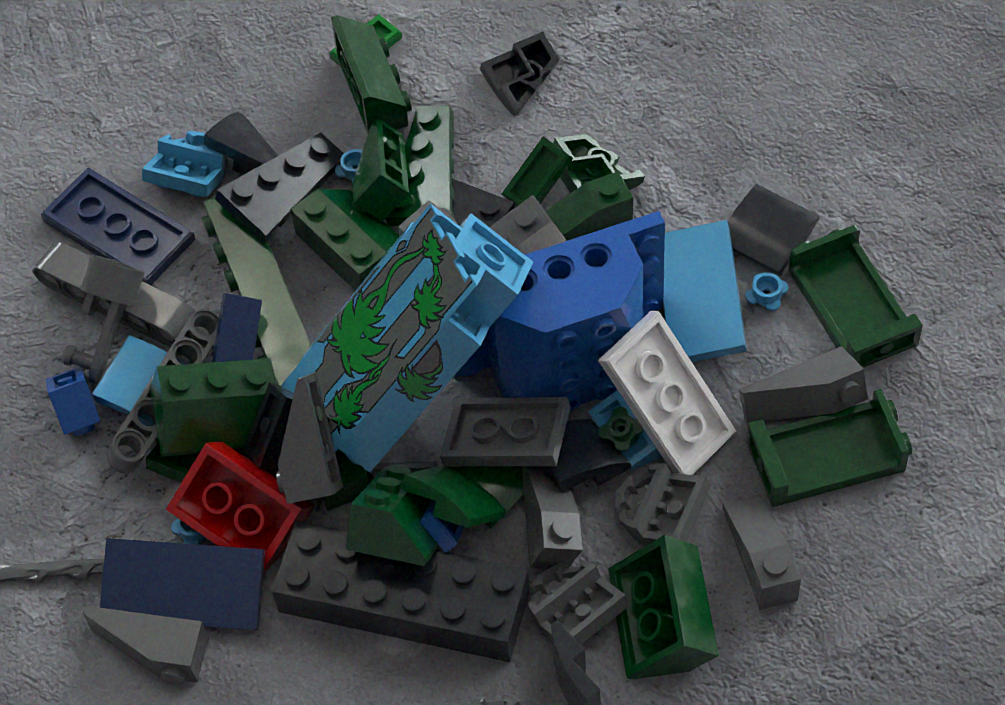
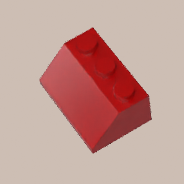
(236, 503)

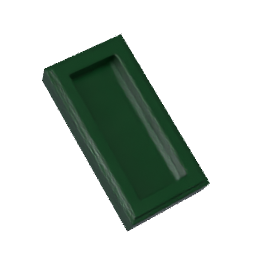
(538, 173)

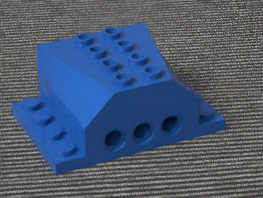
(574, 311)

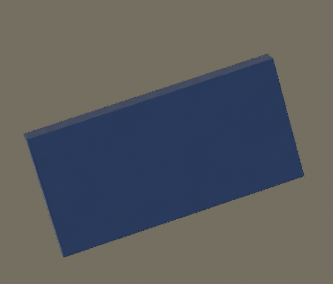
(118, 225)
(184, 581)

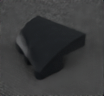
(521, 71)
(240, 141)

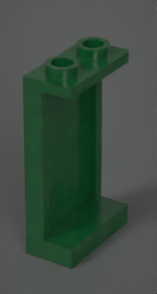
(852, 297)
(829, 450)

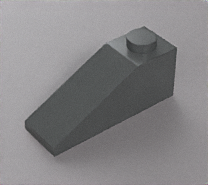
(807, 389)
(307, 454)
(550, 521)
(763, 552)
(160, 644)

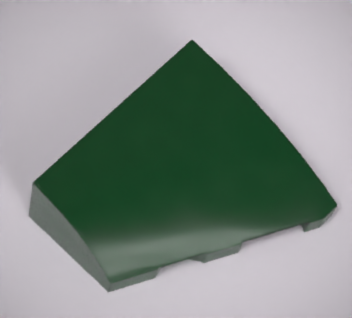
(591, 162)

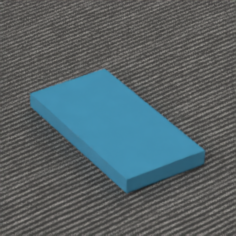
(703, 291)

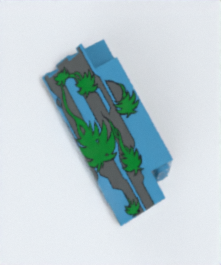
(410, 330)

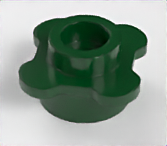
(624, 439)

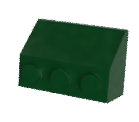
(369, 73)
(342, 234)
(207, 403)
(388, 520)
(669, 610)

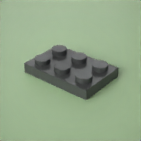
(505, 432)

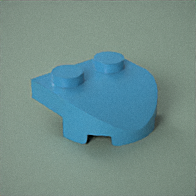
(185, 165)

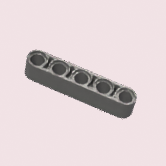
(153, 313)
(132, 431)

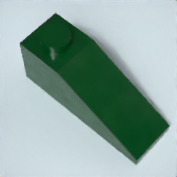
(381, 172)
(593, 207)

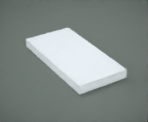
(667, 395)

